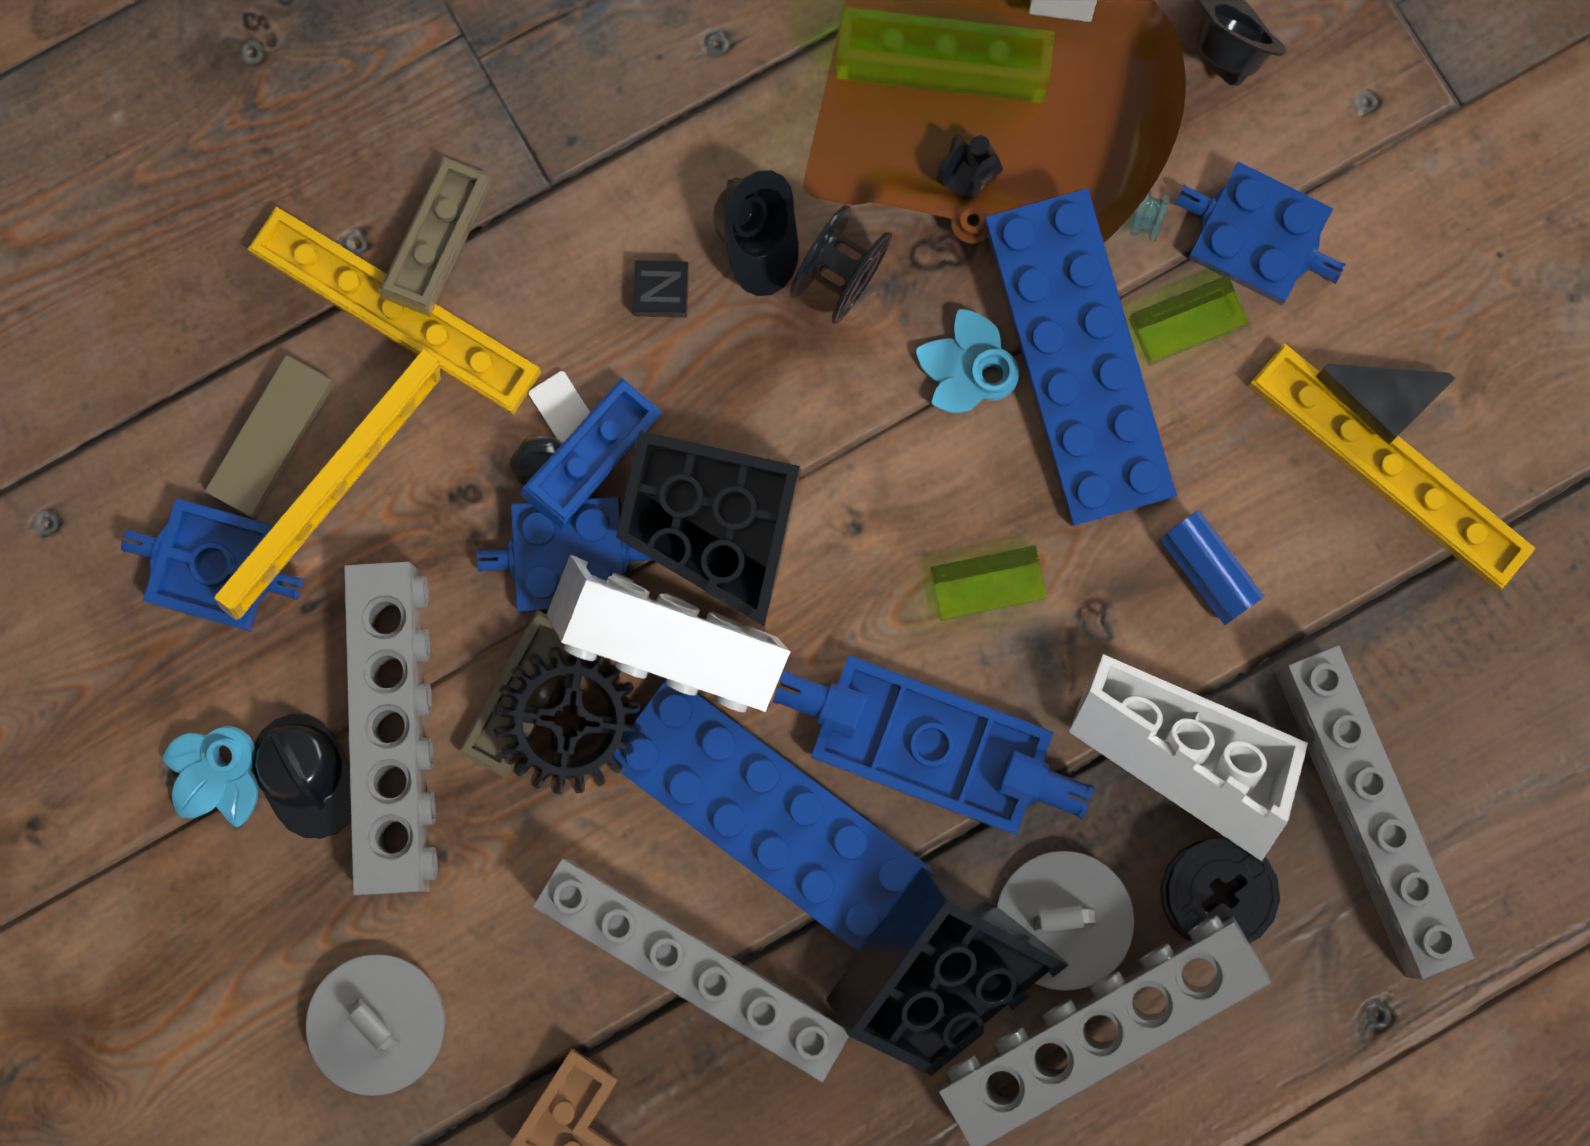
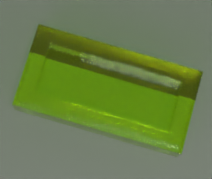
(1188, 320)
(988, 583)

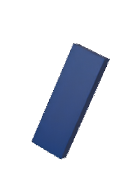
(590, 453)

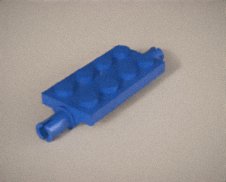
(932, 745)

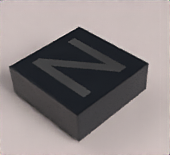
(661, 288)

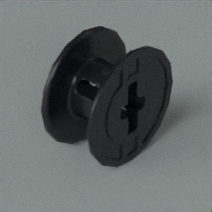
(825, 255)
(1219, 861)

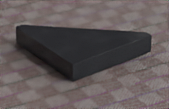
(1384, 396)

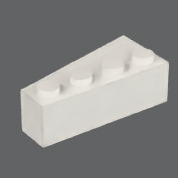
(665, 638)
(1193, 752)

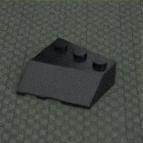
(710, 517)
(937, 974)

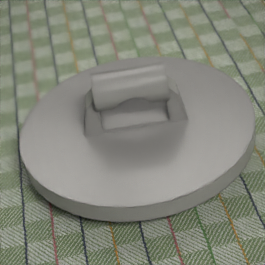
(1074, 910)
(375, 1024)

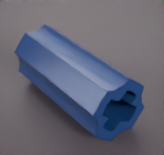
(1212, 567)

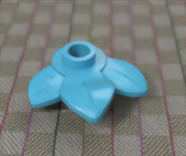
(960, 364)
(209, 781)

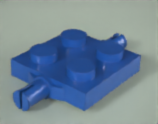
(1260, 233)
(541, 549)
(198, 557)

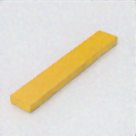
(354, 288)
(1393, 470)
(329, 486)

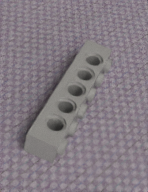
(367, 594)
(1374, 815)
(692, 969)
(987, 1116)

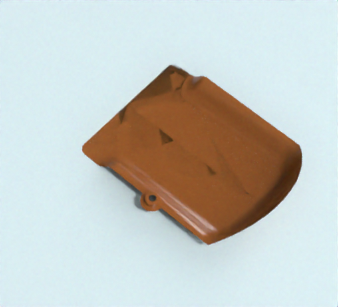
(1101, 126)

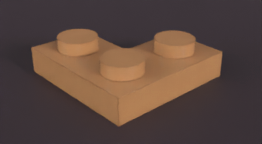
(569, 1106)

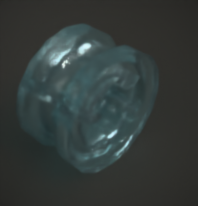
(1150, 216)

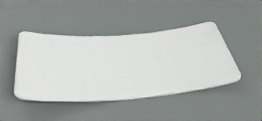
(559, 405)

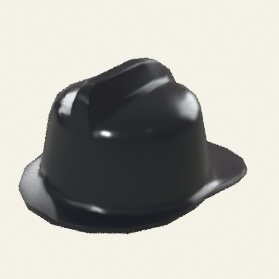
(1235, 40)
(759, 230)
(304, 776)

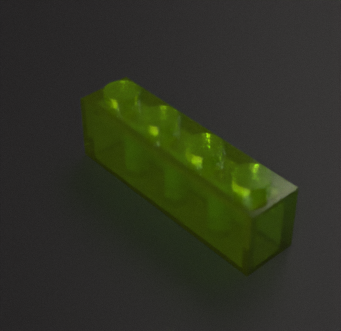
(944, 54)

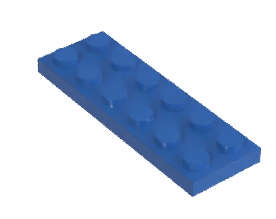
(1079, 357)
(767, 814)

